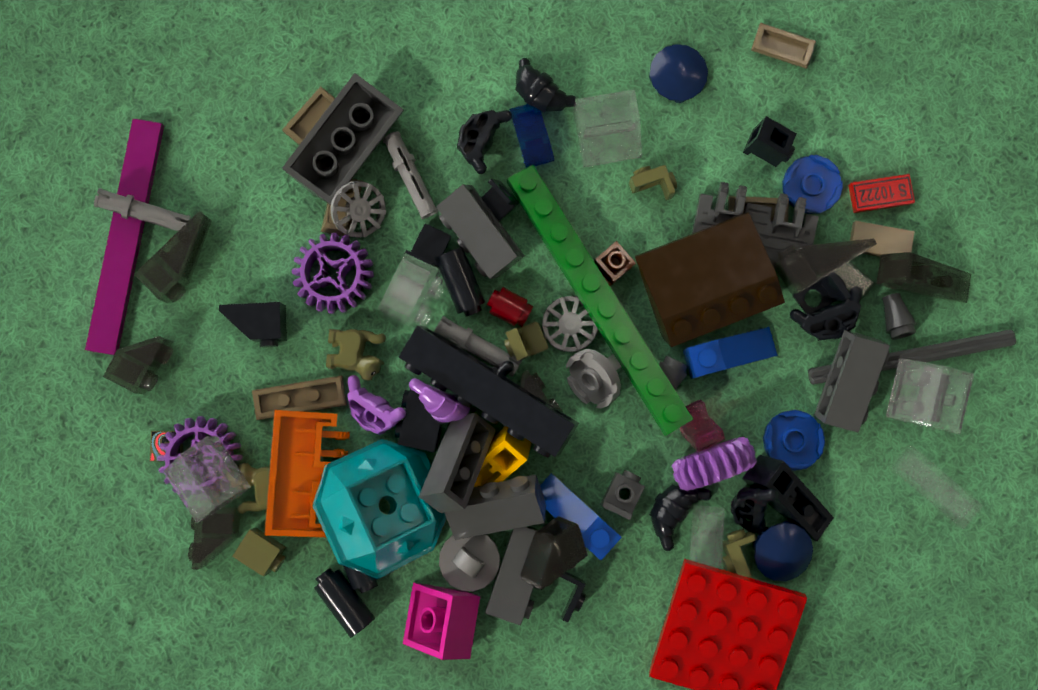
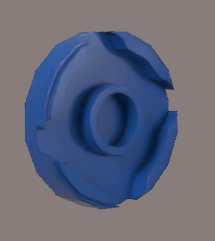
(799, 184)
(785, 436)

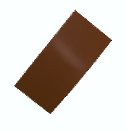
(614, 263)

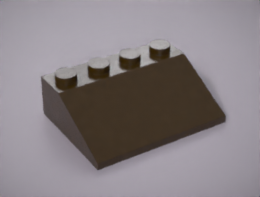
(709, 280)

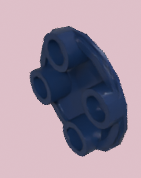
(678, 73)
(783, 551)

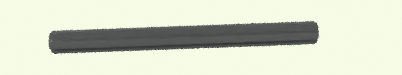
(934, 352)

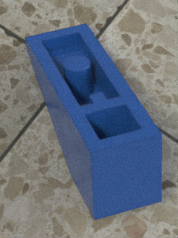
(729, 352)
(564, 503)

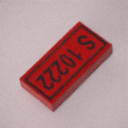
(881, 193)

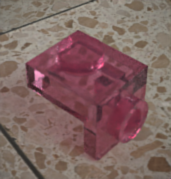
(702, 430)

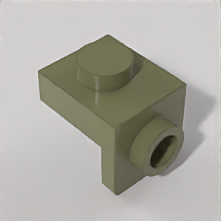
(647, 178)
(525, 341)
(734, 559)

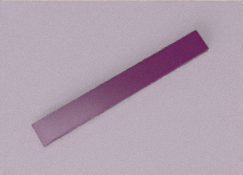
(124, 239)

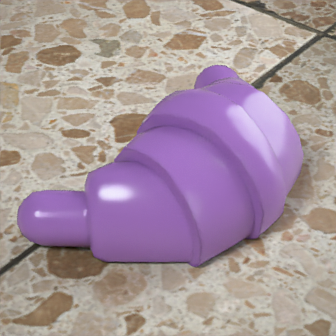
(439, 403)
(370, 410)

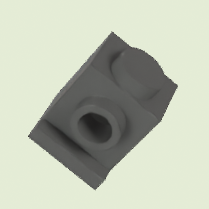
(612, 500)

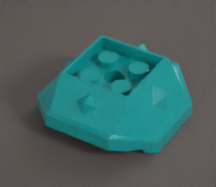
(351, 514)

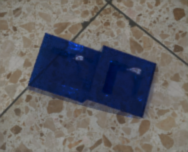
(531, 135)

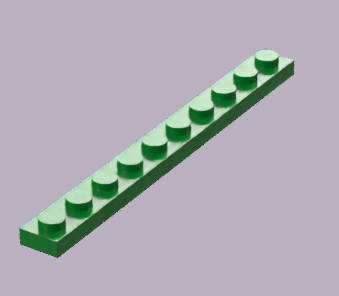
(599, 300)

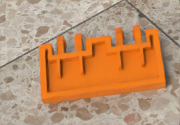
(298, 471)

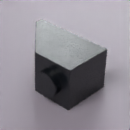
(259, 321)

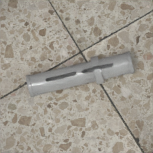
(395, 146)
(143, 211)
(474, 344)

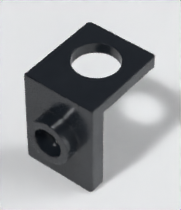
(499, 199)
(430, 245)
(831, 290)
(577, 597)

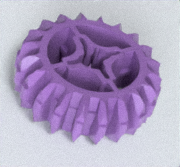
(343, 265)
(200, 429)
(714, 464)

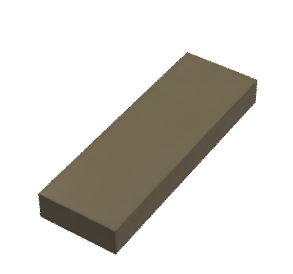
(300, 396)

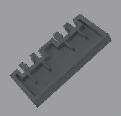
(774, 234)

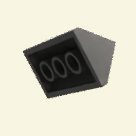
(342, 139)

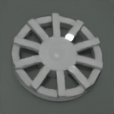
(358, 209)
(568, 324)

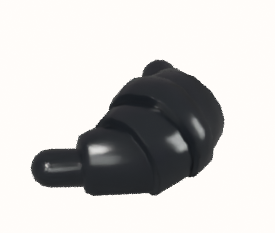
(540, 90)
(477, 136)
(831, 319)
(752, 504)
(672, 508)

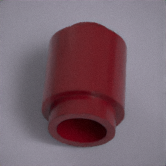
(509, 307)

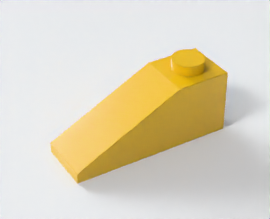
(503, 457)

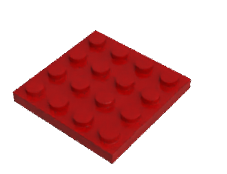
(726, 631)

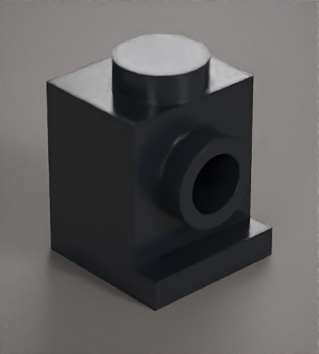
(771, 142)

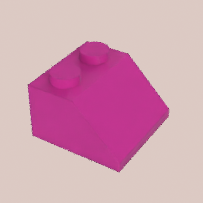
(441, 621)

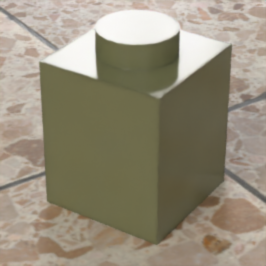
(260, 552)

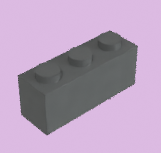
(479, 232)
(852, 381)
(457, 464)
(499, 508)
(510, 593)

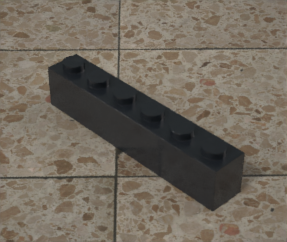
(489, 391)

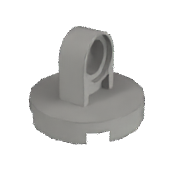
(594, 377)
(469, 562)

